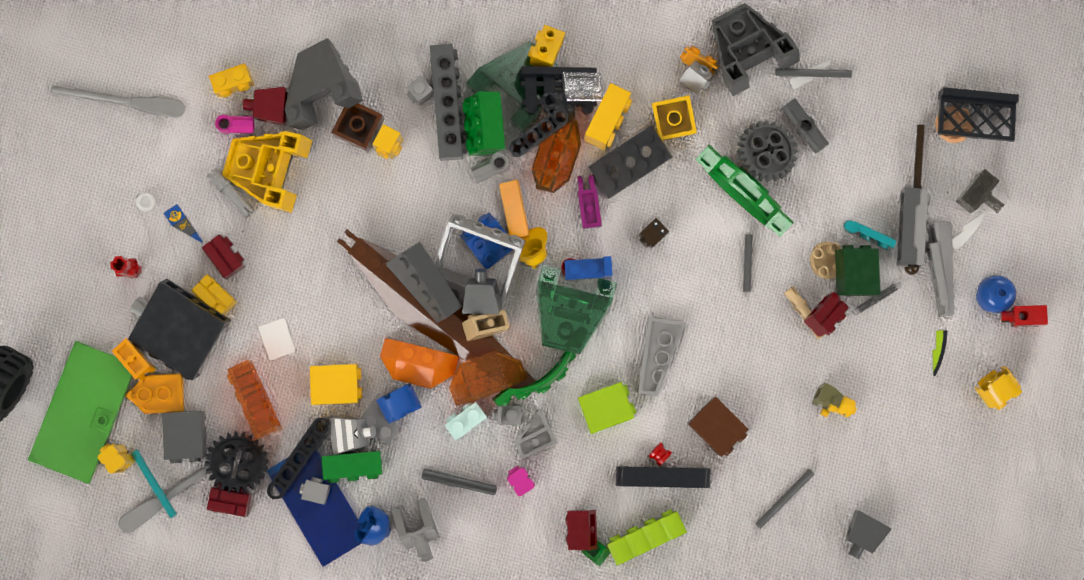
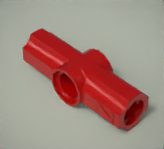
(125, 267)

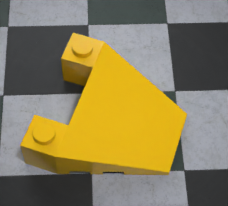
(261, 166)

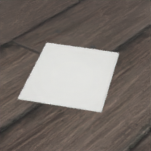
(276, 339)

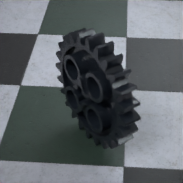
(253, 466)

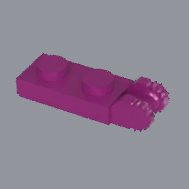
(589, 204)

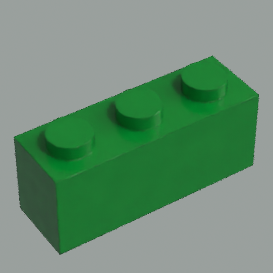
(352, 466)

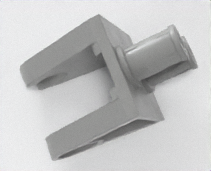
(420, 538)

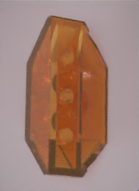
(557, 158)
(485, 376)

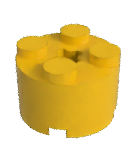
(998, 388)

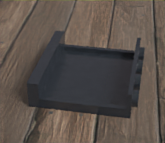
(178, 329)

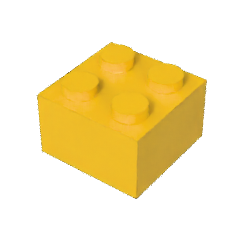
(674, 118)

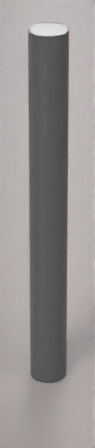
(813, 73)
(785, 498)

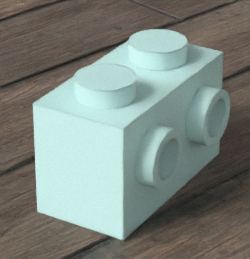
(467, 420)

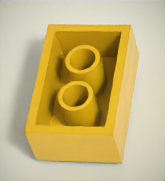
(608, 117)

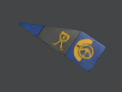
(180, 222)

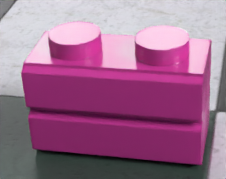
(519, 479)

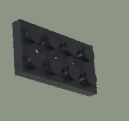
(642, 167)

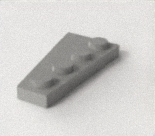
(659, 348)

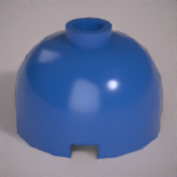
(996, 294)
(373, 527)

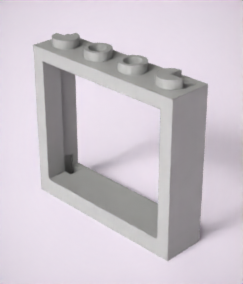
(477, 228)

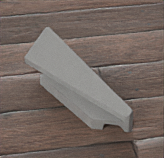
(941, 267)

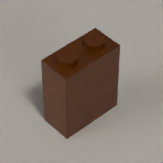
(718, 427)

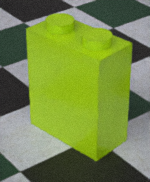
(607, 407)

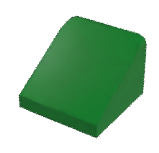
(597, 555)

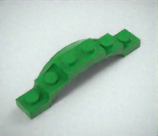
(744, 190)
(540, 386)

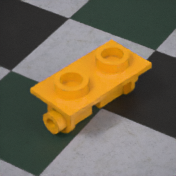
(693, 54)

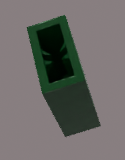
(857, 271)

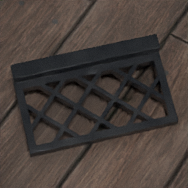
(974, 98)

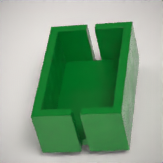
(484, 123)

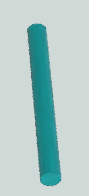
(154, 484)

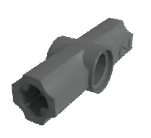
(812, 136)

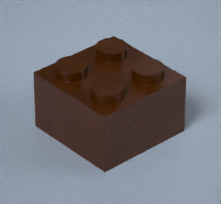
(358, 126)

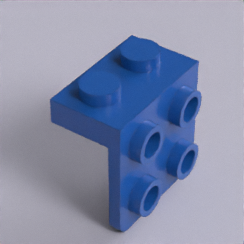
(486, 251)

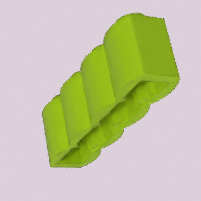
(646, 537)

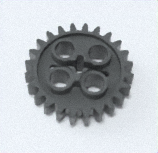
(772, 166)

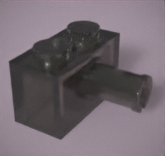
(980, 192)

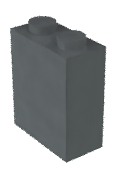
(184, 436)

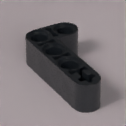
(540, 129)

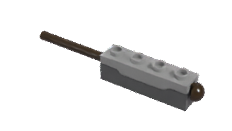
(914, 216)

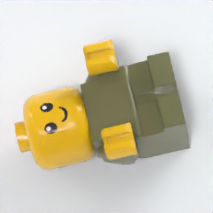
(833, 401)

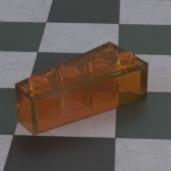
(254, 400)

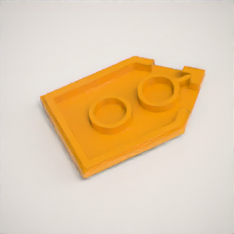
(159, 394)

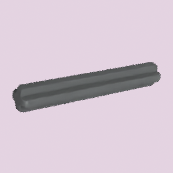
(459, 482)

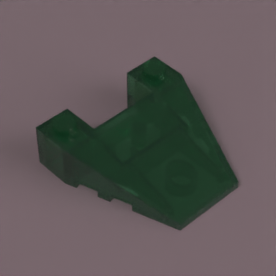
(504, 74)
(568, 314)

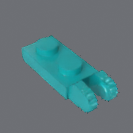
(867, 234)

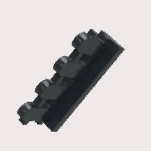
(548, 76)

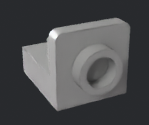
(508, 415)

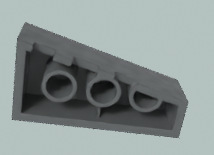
(424, 282)

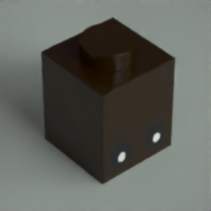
(653, 234)

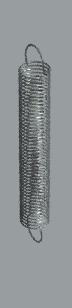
(879, 300)

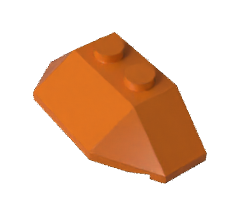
(417, 363)

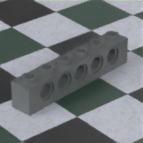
(439, 54)

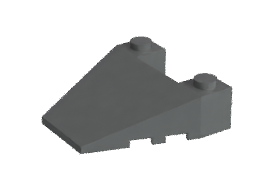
(746, 41)
(316, 75)

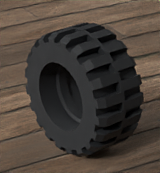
(14, 378)

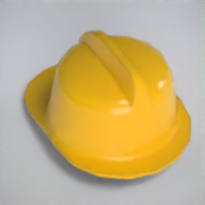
(534, 249)

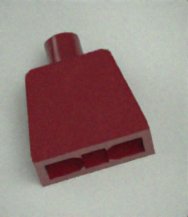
(268, 105)

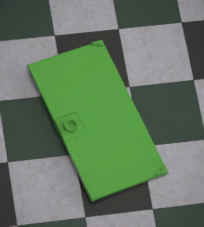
(81, 413)

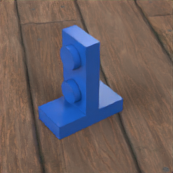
(588, 268)

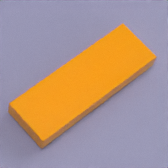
(514, 208)

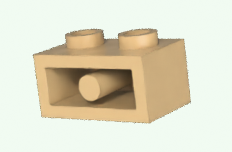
(485, 325)

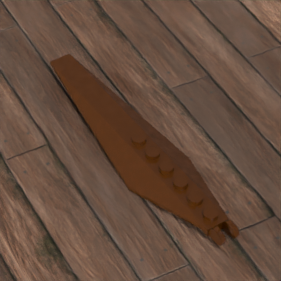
(403, 304)

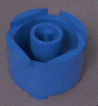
(399, 403)

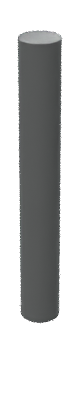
(747, 263)

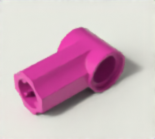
(237, 124)

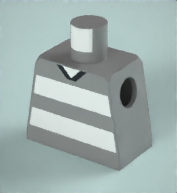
(350, 434)

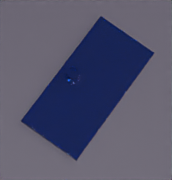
(325, 526)

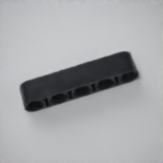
(291, 463)
(663, 477)

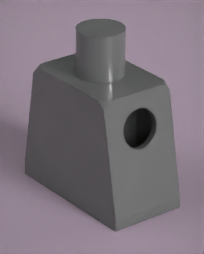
(482, 295)
(865, 533)

